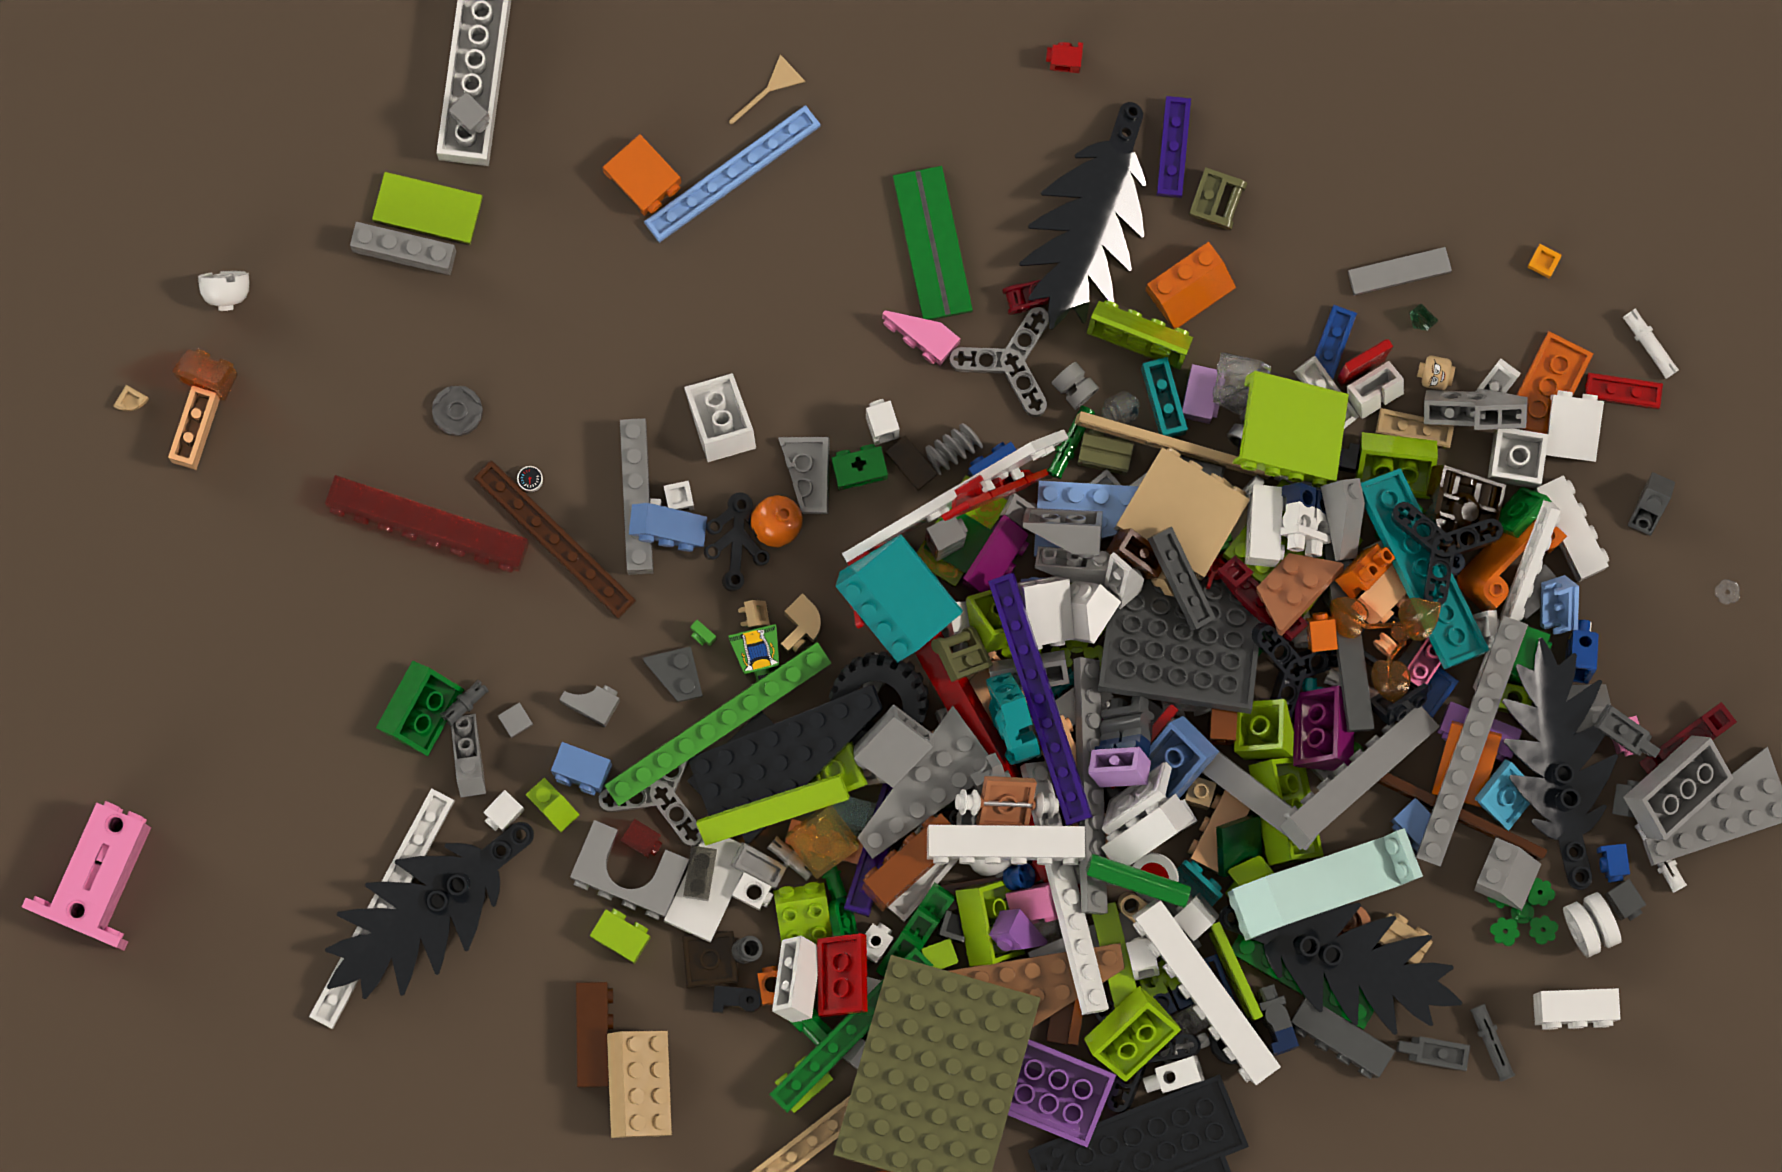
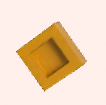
(1544, 261)

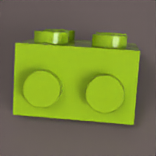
(803, 912)

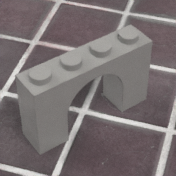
(653, 897)

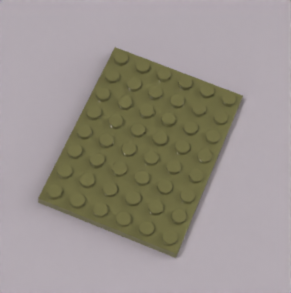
(936, 1072)

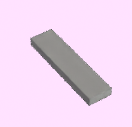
(1399, 271)

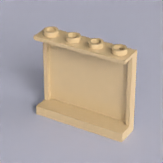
(1190, 502)

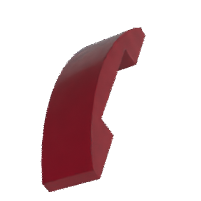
(1243, 586)
(1709, 725)

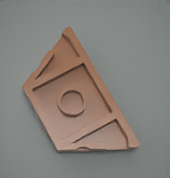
(1295, 586)

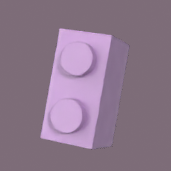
(1198, 397)
(1119, 767)

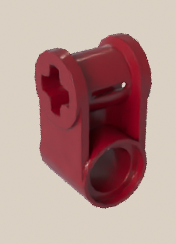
(1022, 293)

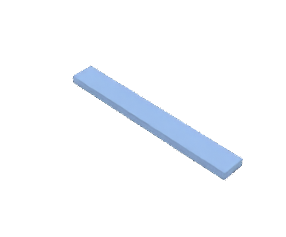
(732, 173)

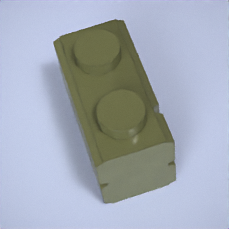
(1105, 452)

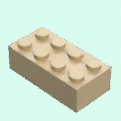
(639, 1084)

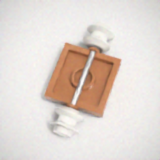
(1006, 802)

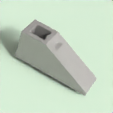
(468, 756)

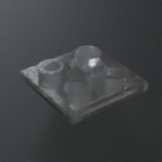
(1230, 381)

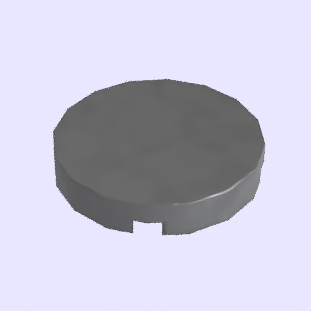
(457, 410)

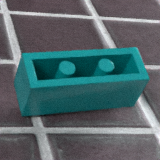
(1164, 398)

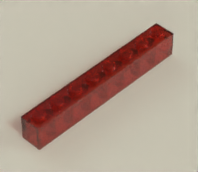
(427, 523)

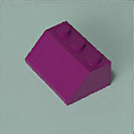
(996, 556)
(1321, 730)

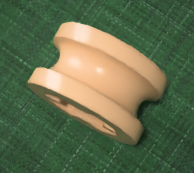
(1385, 644)

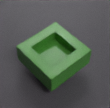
(702, 634)

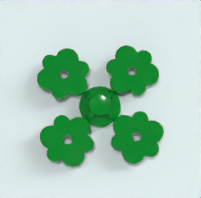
(1526, 916)

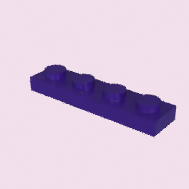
(1173, 147)

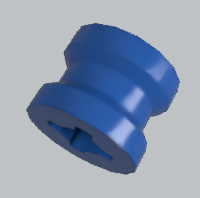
(1019, 877)

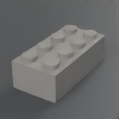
(1678, 787)

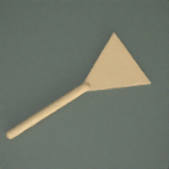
(782, 77)

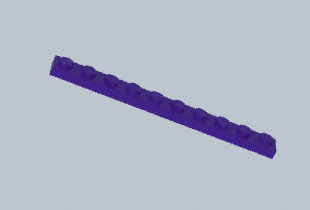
(1040, 699)

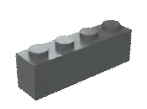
(1343, 1038)

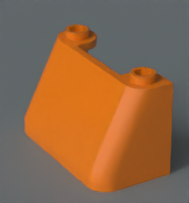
(1482, 578)

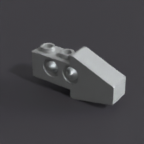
(1479, 409)

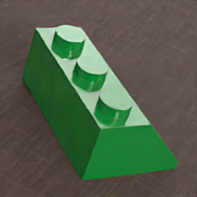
(416, 708)

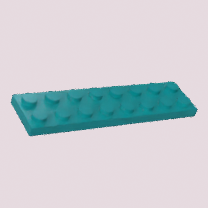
(1456, 632)

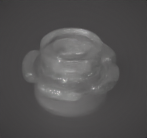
(1729, 585)

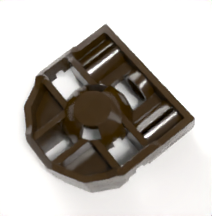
(1485, 499)

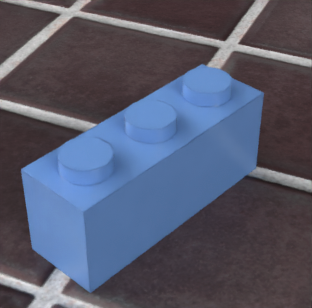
(667, 526)

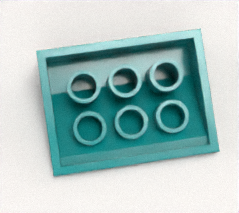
(898, 597)

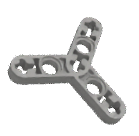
(1000, 358)
(650, 801)

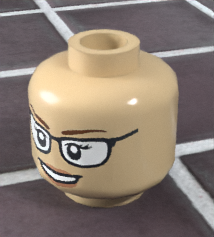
(1436, 373)

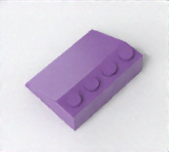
(1060, 1093)

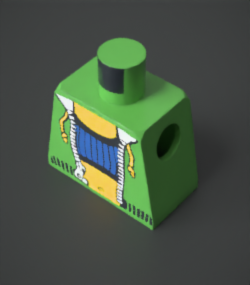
(756, 650)

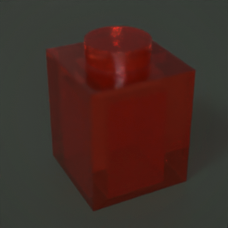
(642, 839)

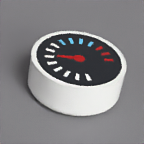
(530, 479)

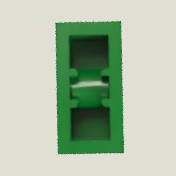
(850, 477)

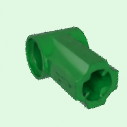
(813, 1028)

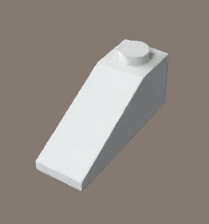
(1122, 580)

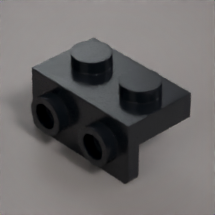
(1390, 712)

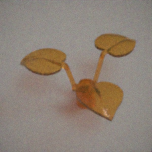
(1417, 621)

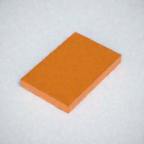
(1484, 766)

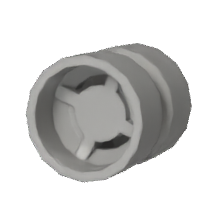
(1075, 385)

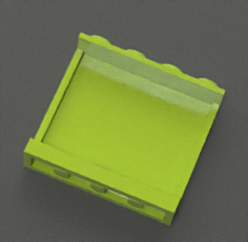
(1292, 429)

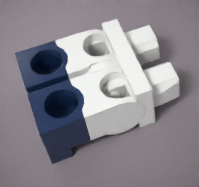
(1305, 519)

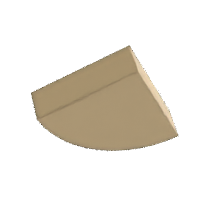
(130, 399)

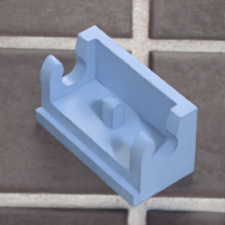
(1559, 605)

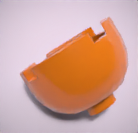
(777, 520)

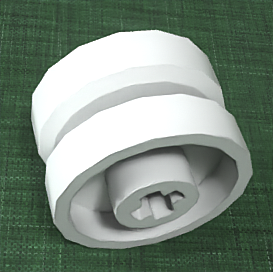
(1592, 924)

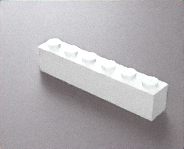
(1005, 843)

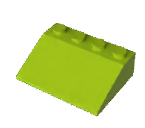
(1139, 334)

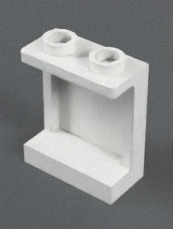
(1574, 426)
(1049, 609)

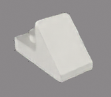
(1500, 377)

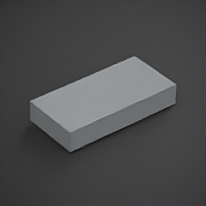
(758, 865)

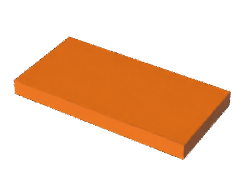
(1555, 367)

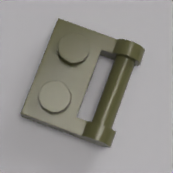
(1209, 197)
(966, 661)

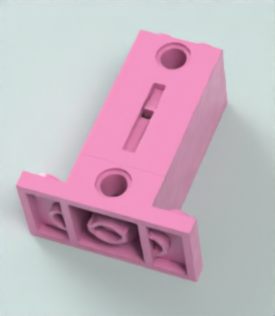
(97, 874)

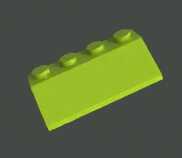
(1292, 786)

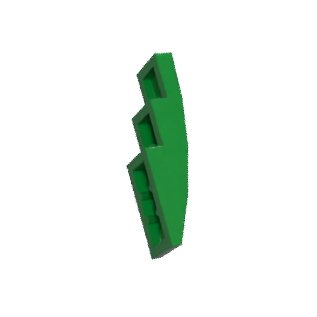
(920, 924)

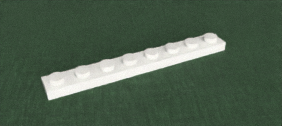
(1529, 567)

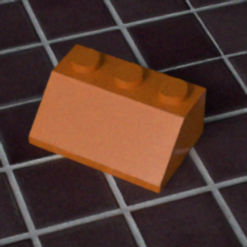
(1191, 286)

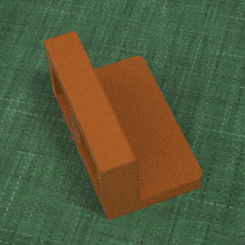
(1066, 1025)

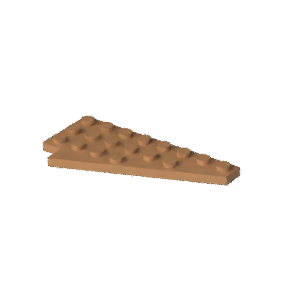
(1045, 976)

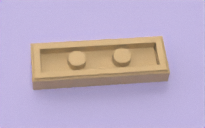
(1412, 426)

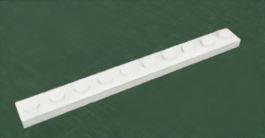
(415, 844)
(1068, 909)

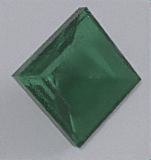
(1422, 318)

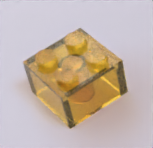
(822, 841)

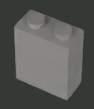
(893, 746)

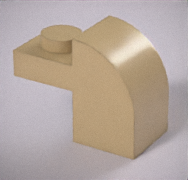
(806, 619)

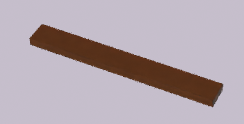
(554, 539)
(1465, 817)

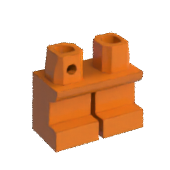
(1365, 570)

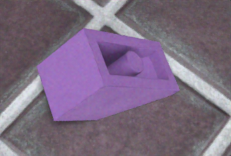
(1015, 931)

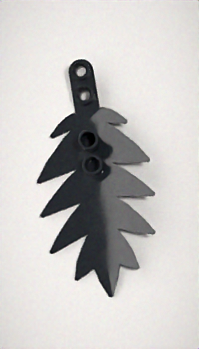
(1103, 191)
(1564, 791)
(423, 912)
(1348, 962)

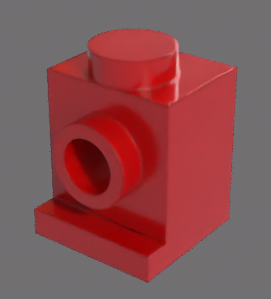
(1065, 57)

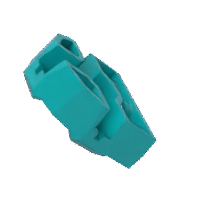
(1012, 718)

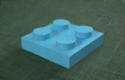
(1501, 797)

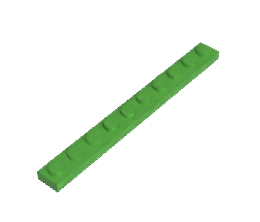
(717, 723)

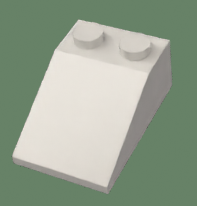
(720, 417)

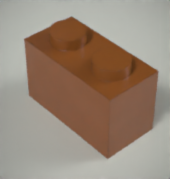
(1221, 727)

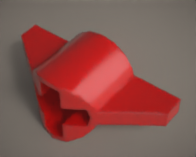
(1212, 572)

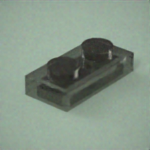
(700, 873)

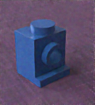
(1614, 862)

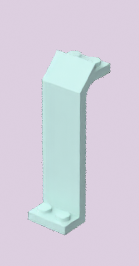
(1324, 884)

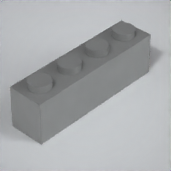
(403, 248)

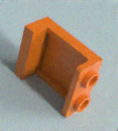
(643, 175)

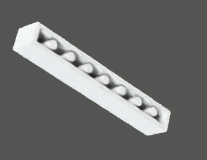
(1206, 992)

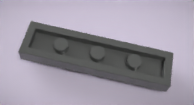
(1181, 578)

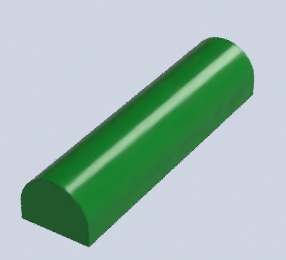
(1138, 880)

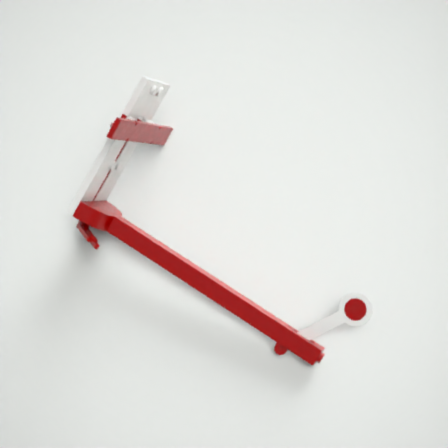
(979, 490)

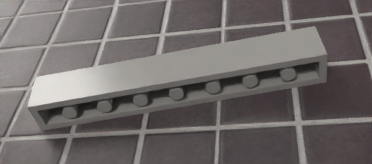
(1358, 777)

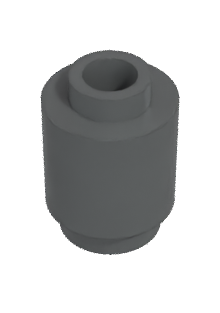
(753, 946)

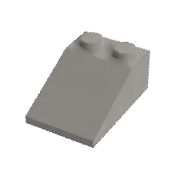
(1070, 529)

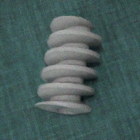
(952, 447)

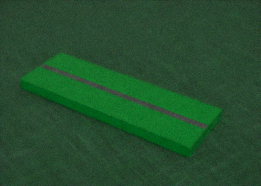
(932, 243)

